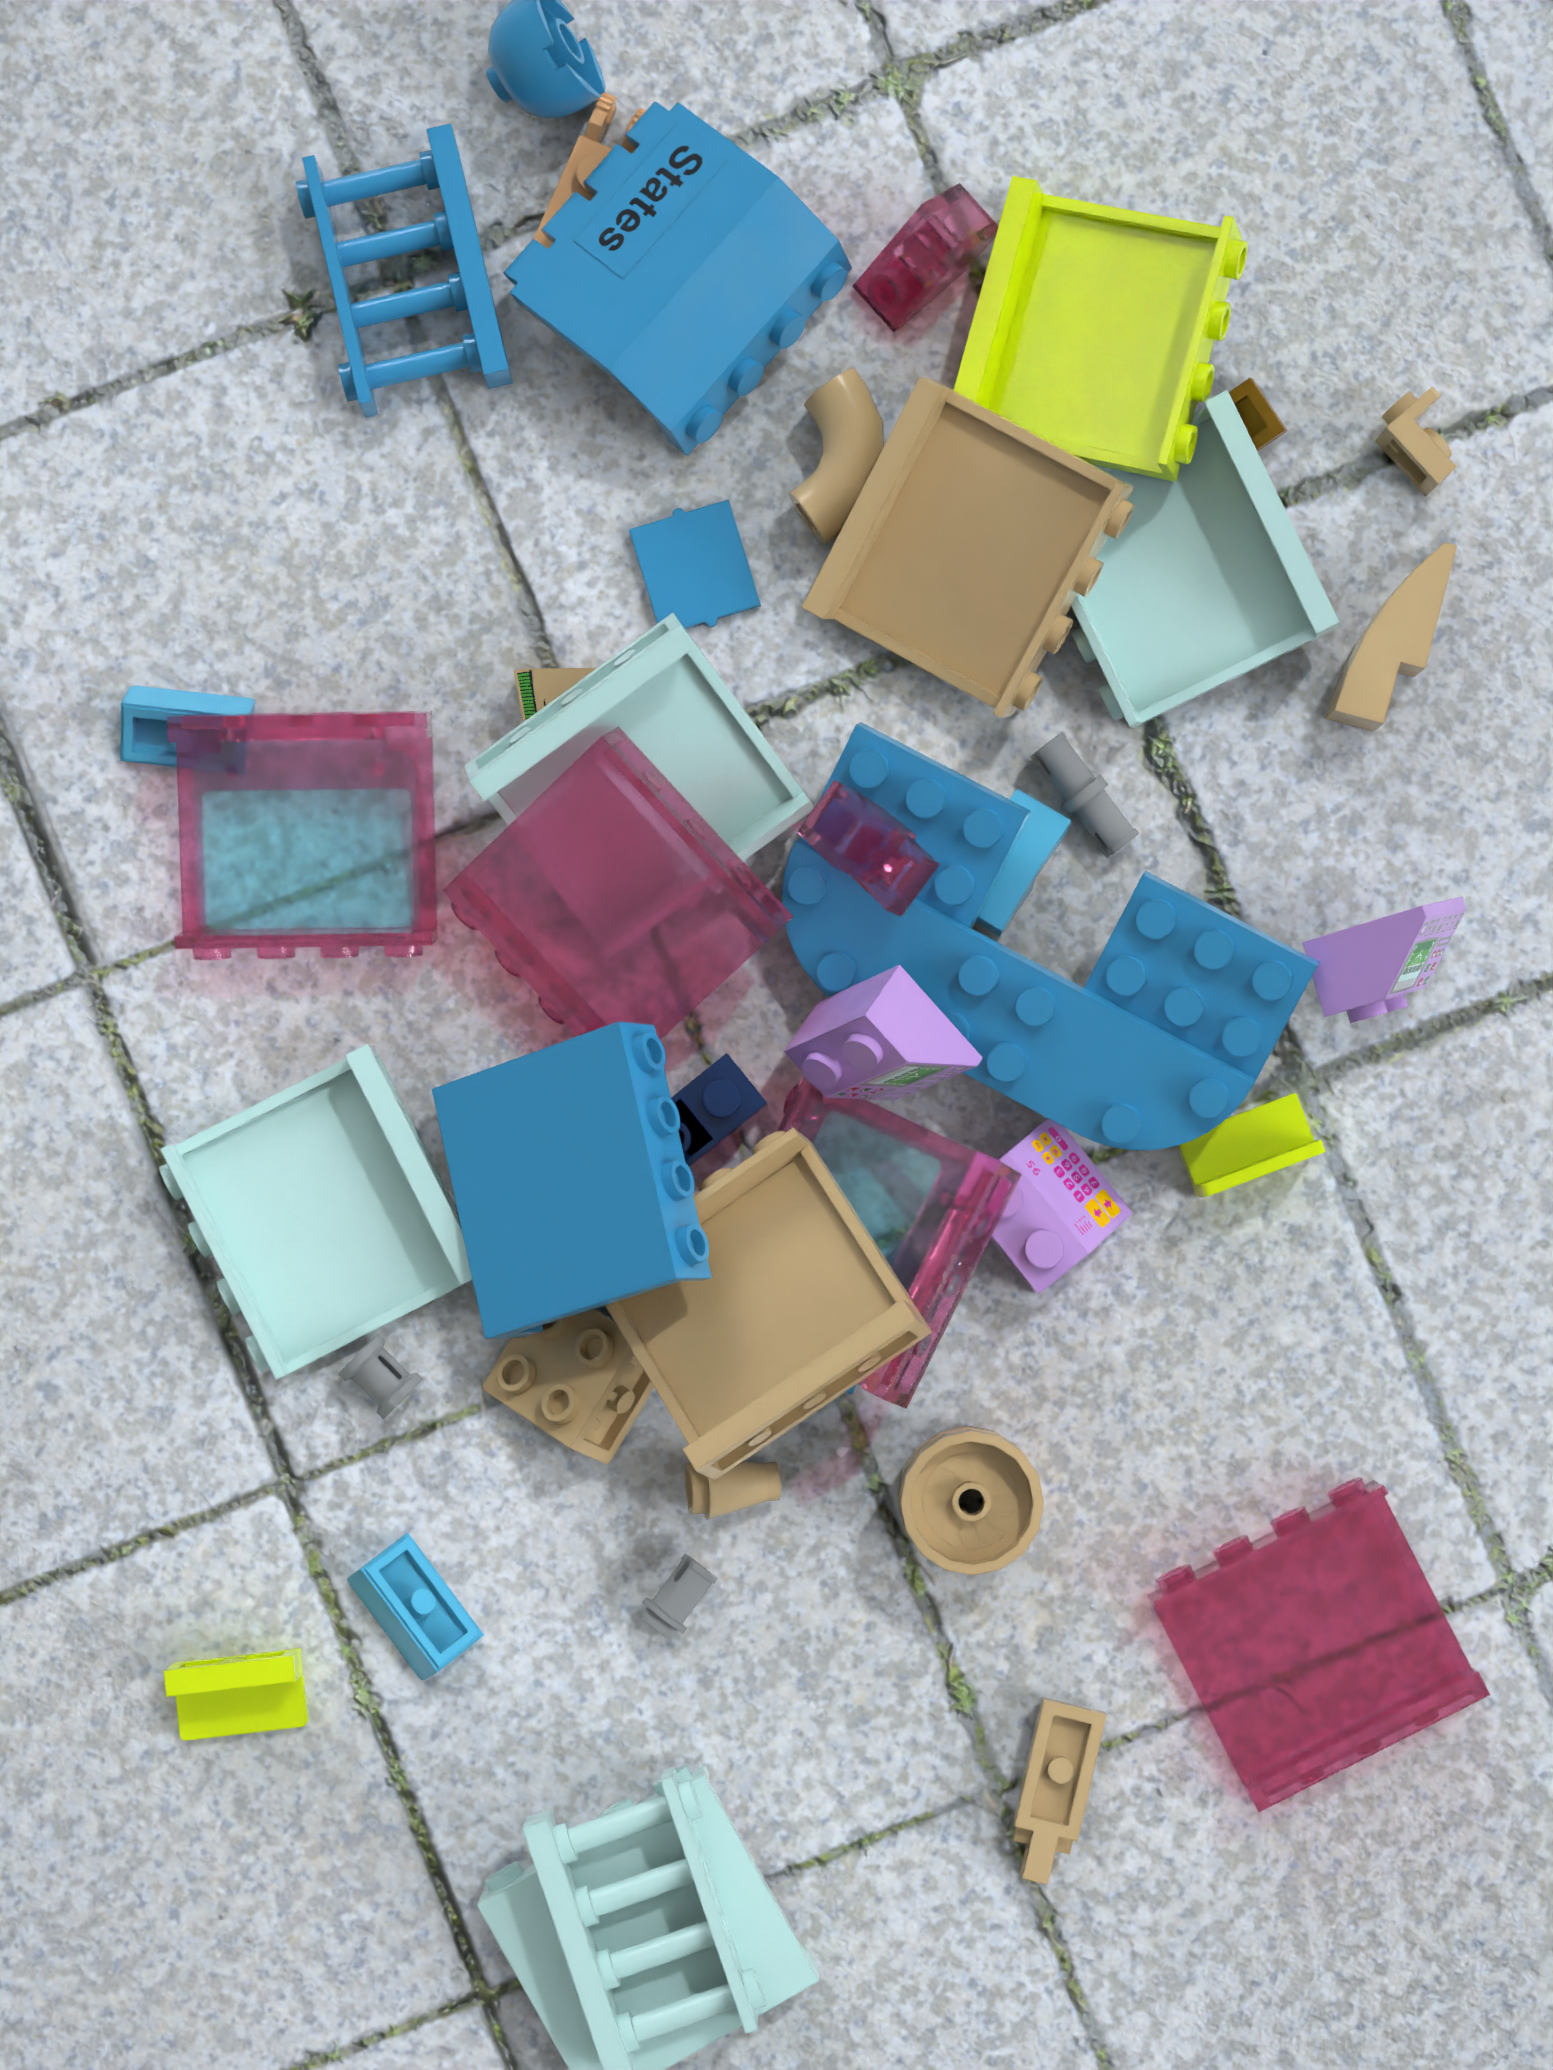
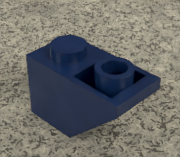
(714, 1107)

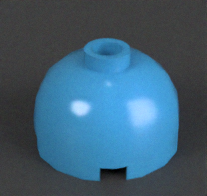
(541, 60)

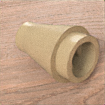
(735, 1490)

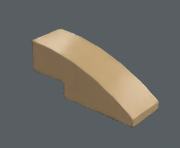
(1392, 643)

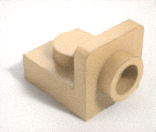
(1417, 452)

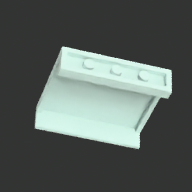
(1199, 578)
(680, 719)
(320, 1213)
(760, 1931)

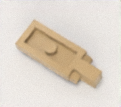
(1056, 1784)

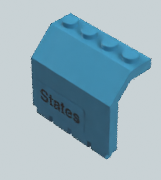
(681, 271)

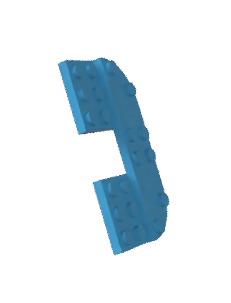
(1132, 1060)

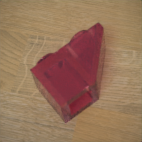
(926, 256)

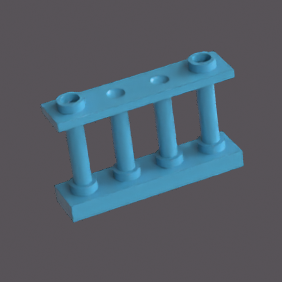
(451, 229)

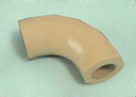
(850, 447)

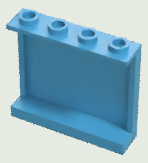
(570, 1179)

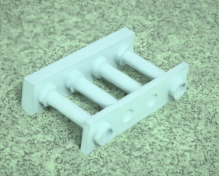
(599, 1971)

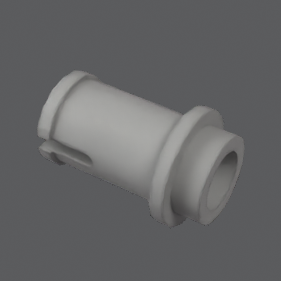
(677, 1597)

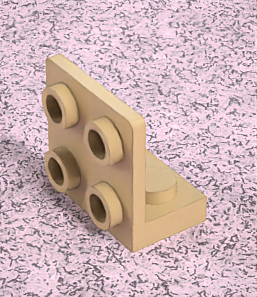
(574, 1382)

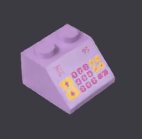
(1057, 1207)

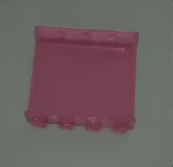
(615, 896)
(1315, 1643)

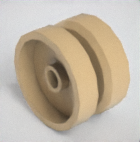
(963, 1461)

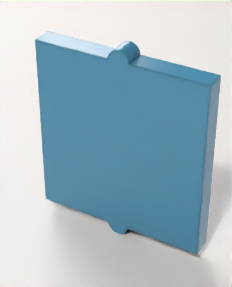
(695, 566)

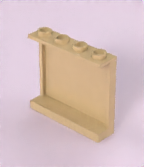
(970, 546)
(786, 1320)

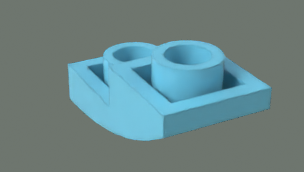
(1027, 858)

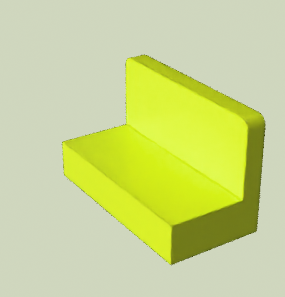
(1249, 1146)
(238, 1694)

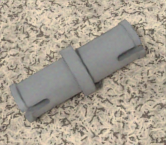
(1084, 795)

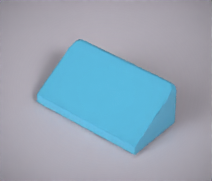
(145, 720)
(415, 1607)

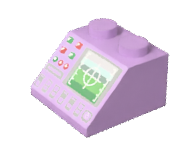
(1382, 960)
(879, 1041)

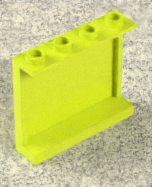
(1101, 327)

